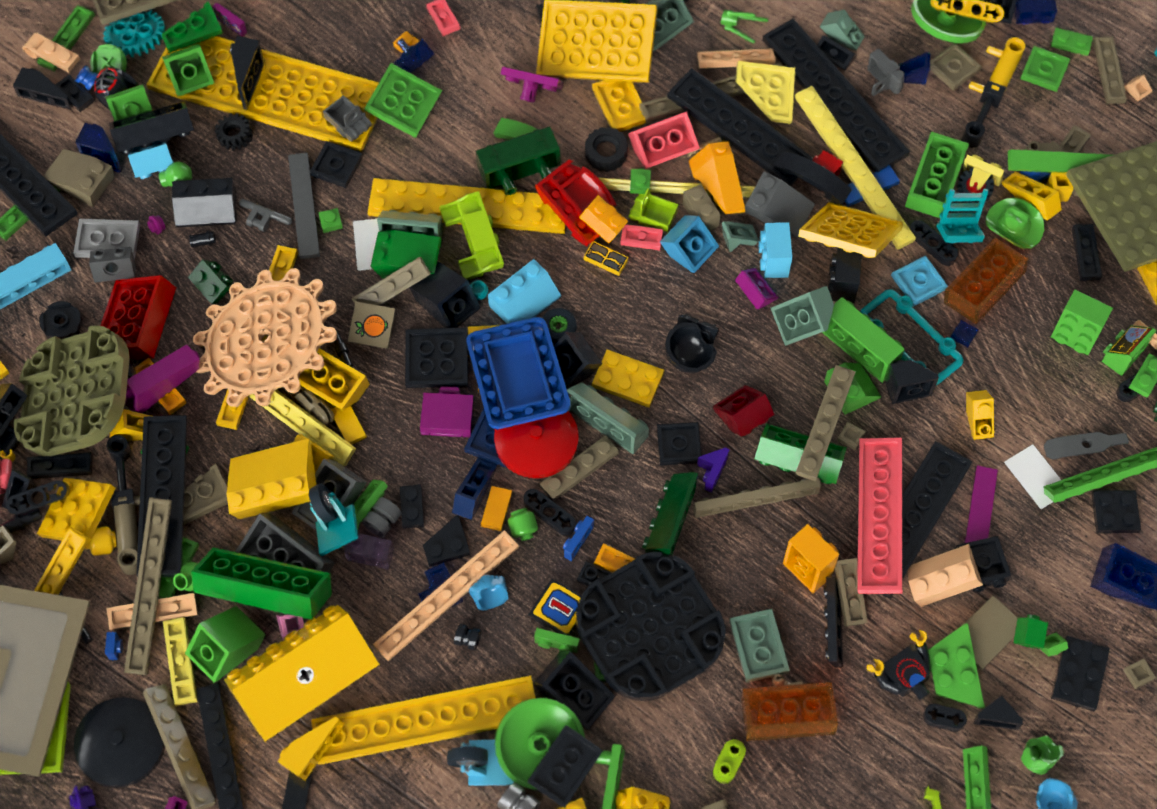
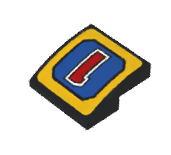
(556, 608)

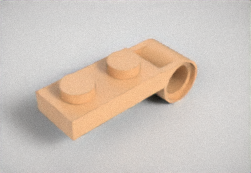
(51, 52)

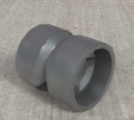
(515, 799)

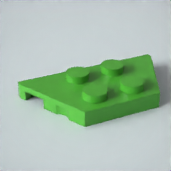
(955, 669)

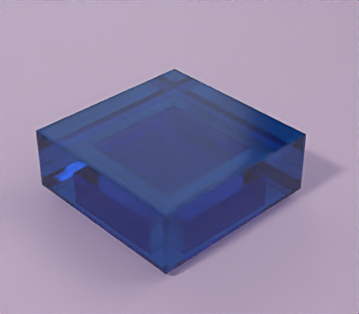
(964, 333)

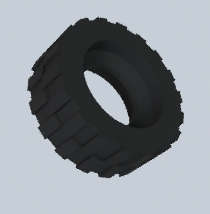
(606, 135)

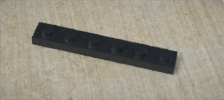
(219, 747)

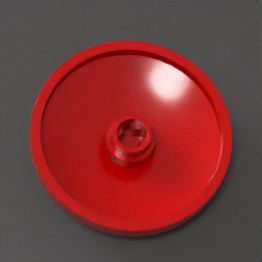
(538, 446)

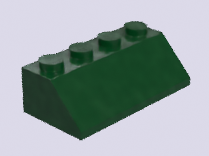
(671, 514)

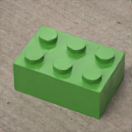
(1081, 322)

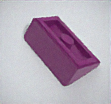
(756, 288)

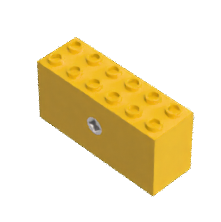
(301, 671)

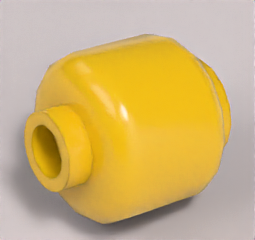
(102, 541)

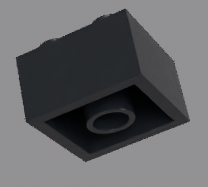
(844, 275)

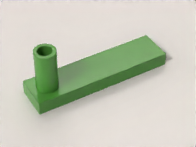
(615, 761)

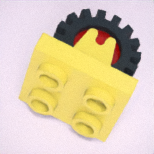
(979, 176)

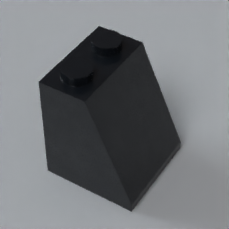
(446, 296)

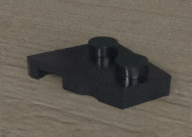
(447, 544)

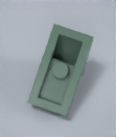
(737, 234)

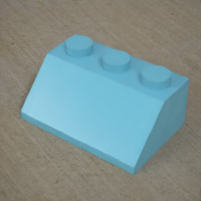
(524, 294)

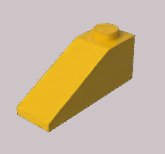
(1039, 195)
(307, 750)

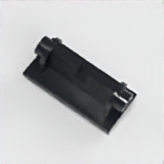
(708, 331)

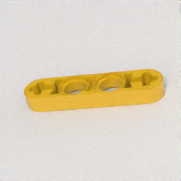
(967, 9)

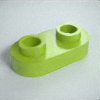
(729, 760)

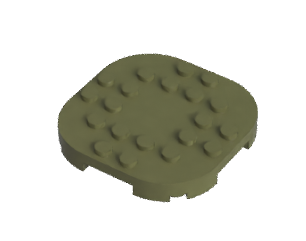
(73, 392)

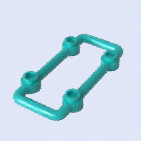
(904, 306)

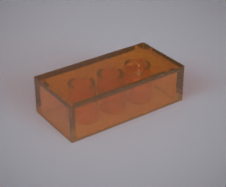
(985, 280)
(789, 711)

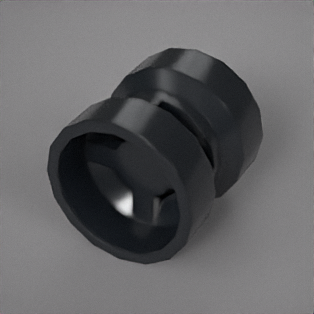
(467, 637)

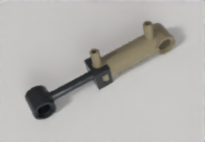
(124, 507)

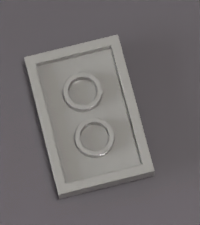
(105, 234)

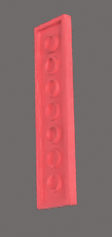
(880, 516)

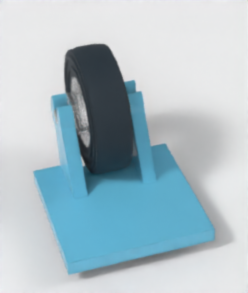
(479, 763)

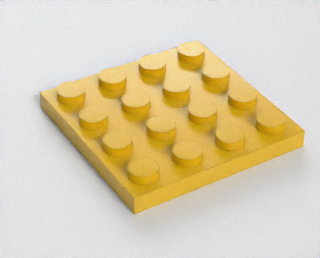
(851, 230)

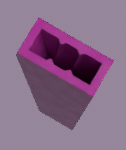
(160, 378)

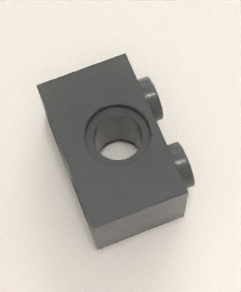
(112, 264)

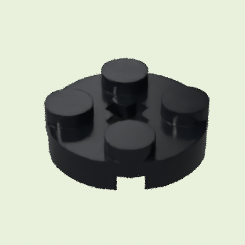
(61, 310)

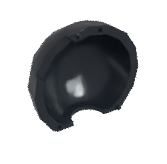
(687, 349)

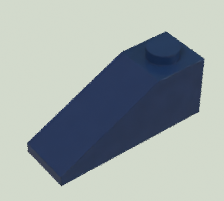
(473, 488)

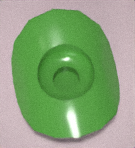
(1016, 222)

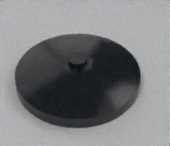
(118, 742)

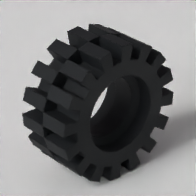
(233, 122)

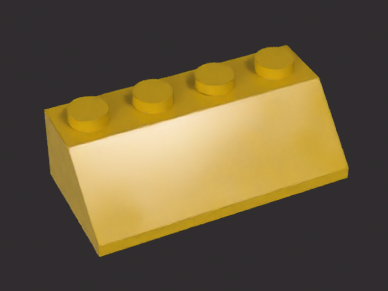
(335, 382)

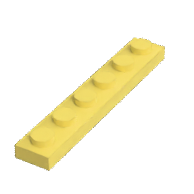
(309, 426)

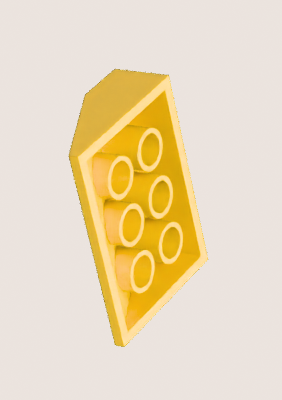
(270, 479)

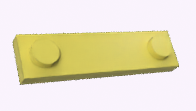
(179, 663)

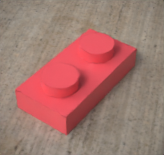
(443, 17)
(641, 237)

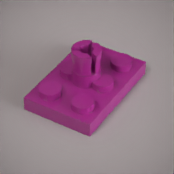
(531, 82)

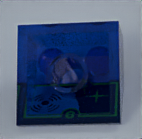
(95, 143)

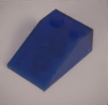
(1126, 576)

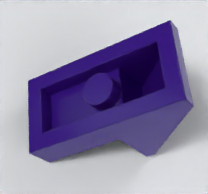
(714, 464)

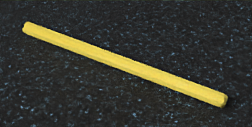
(664, 186)

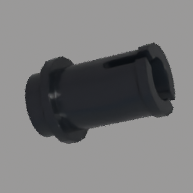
(202, 239)

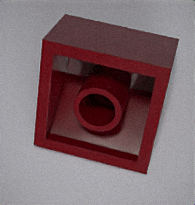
(744, 410)

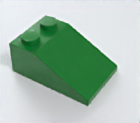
(399, 248)

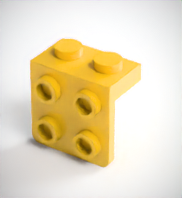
(640, 799)

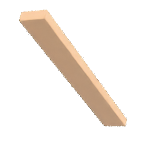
(445, 596)

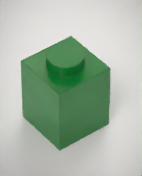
(1030, 632)

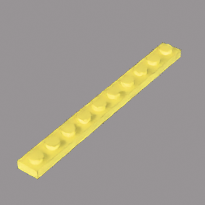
(852, 162)

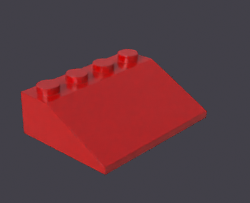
(139, 313)

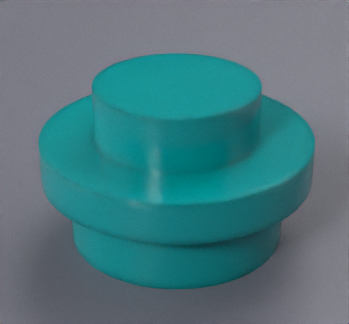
(479, 289)

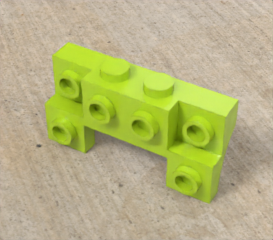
(478, 233)

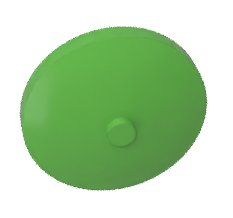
(946, 25)
(527, 735)

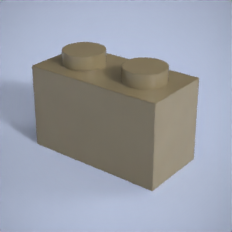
(699, 204)

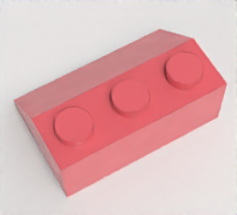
(664, 140)

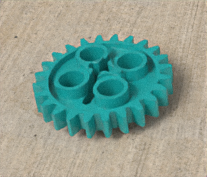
(135, 33)

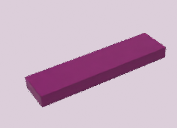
(981, 504)

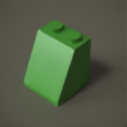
(224, 642)

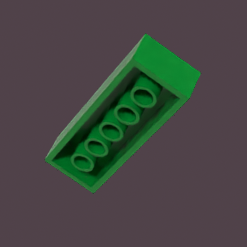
(262, 583)

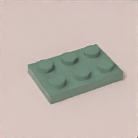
(759, 645)

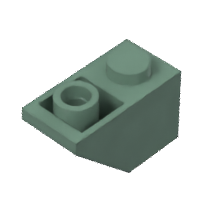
(842, 29)

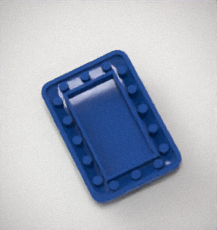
(517, 373)

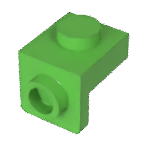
(639, 181)

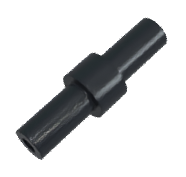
(342, 350)

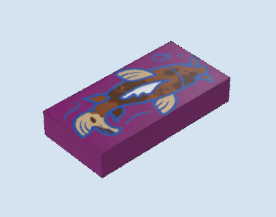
(229, 19)

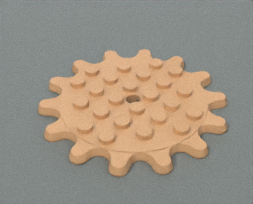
(295, 333)

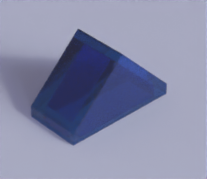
(916, 69)

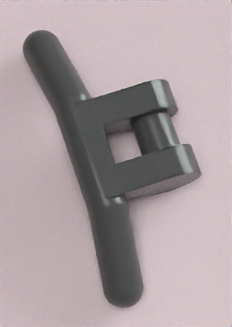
(267, 214)

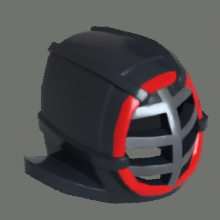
(106, 87)

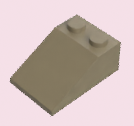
(80, 176)

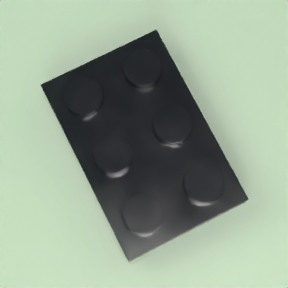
(1080, 674)
(564, 766)

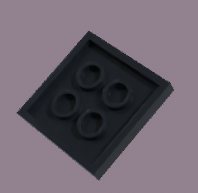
(436, 358)

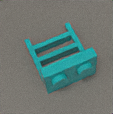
(962, 226)

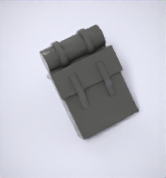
(886, 72)
(347, 118)

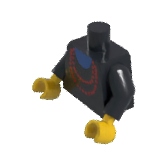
(905, 670)

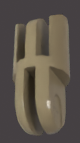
(315, 406)

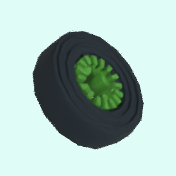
(561, 316)

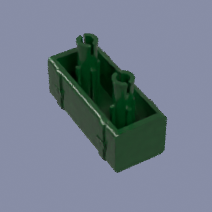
(518, 158)

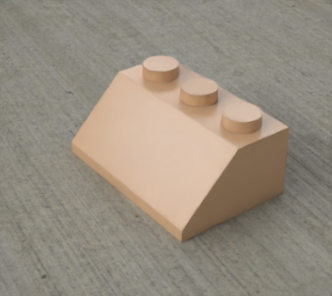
(943, 576)

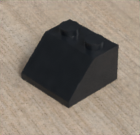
(575, 358)
(909, 381)

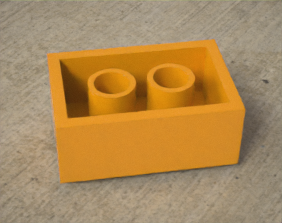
(810, 558)

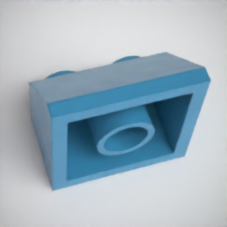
(689, 243)

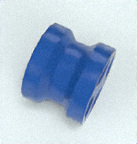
(86, 77)

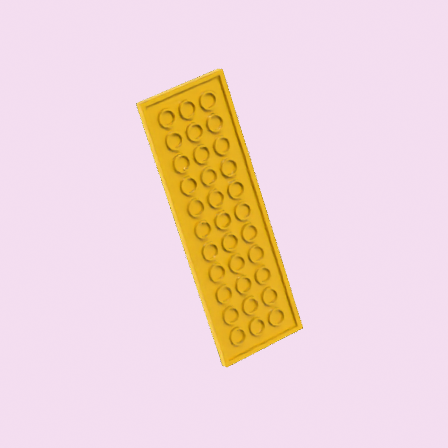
(287, 95)

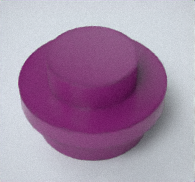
(156, 224)

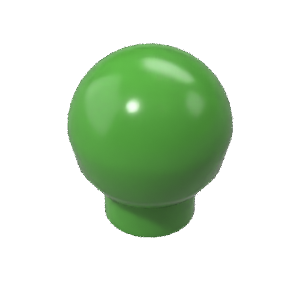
(175, 172)
(183, 580)

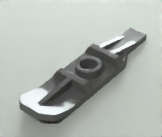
(1072, 445)

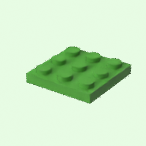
(403, 100)

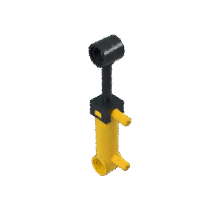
(995, 87)

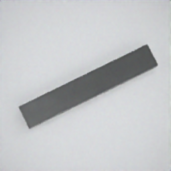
(303, 206)

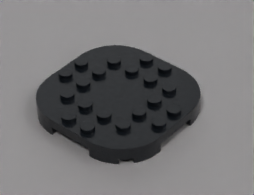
(650, 626)

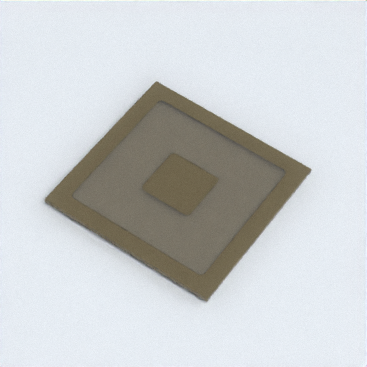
(35, 662)

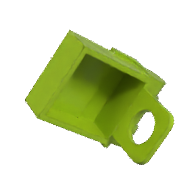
(653, 211)

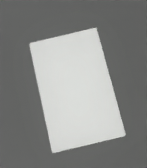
(365, 238)
(1033, 474)

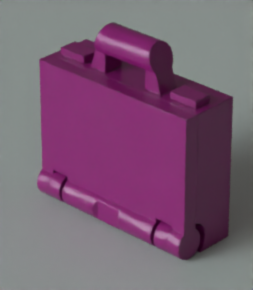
(447, 413)

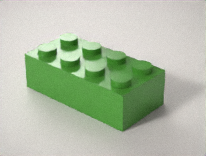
(936, 174)
(863, 339)

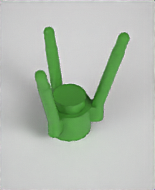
(731, 18)

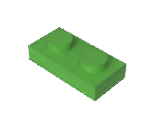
(1071, 41)
(1146, 377)
(549, 639)

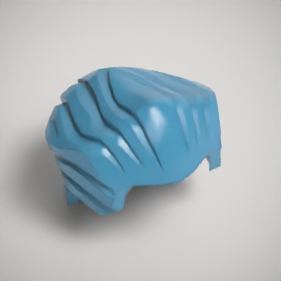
(489, 592)
(1055, 795)

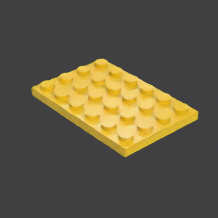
(597, 40)

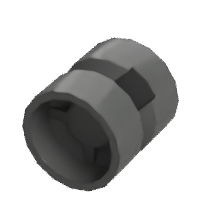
(383, 515)

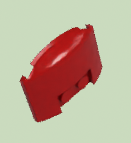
(569, 193)

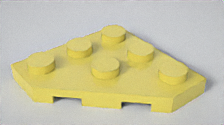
(769, 88)

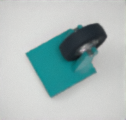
(335, 522)

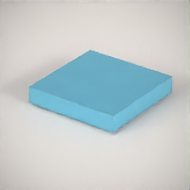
(919, 280)

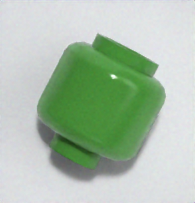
(522, 524)

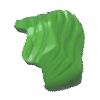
(1041, 754)

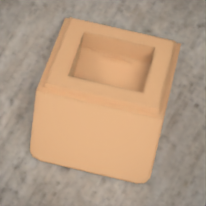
(1138, 87)

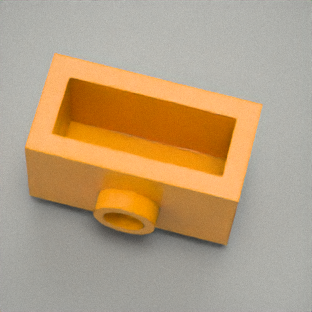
(603, 219)

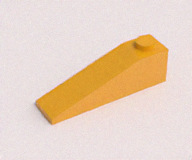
(717, 172)

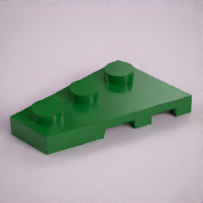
(195, 29)

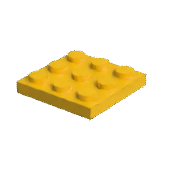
(80, 509)

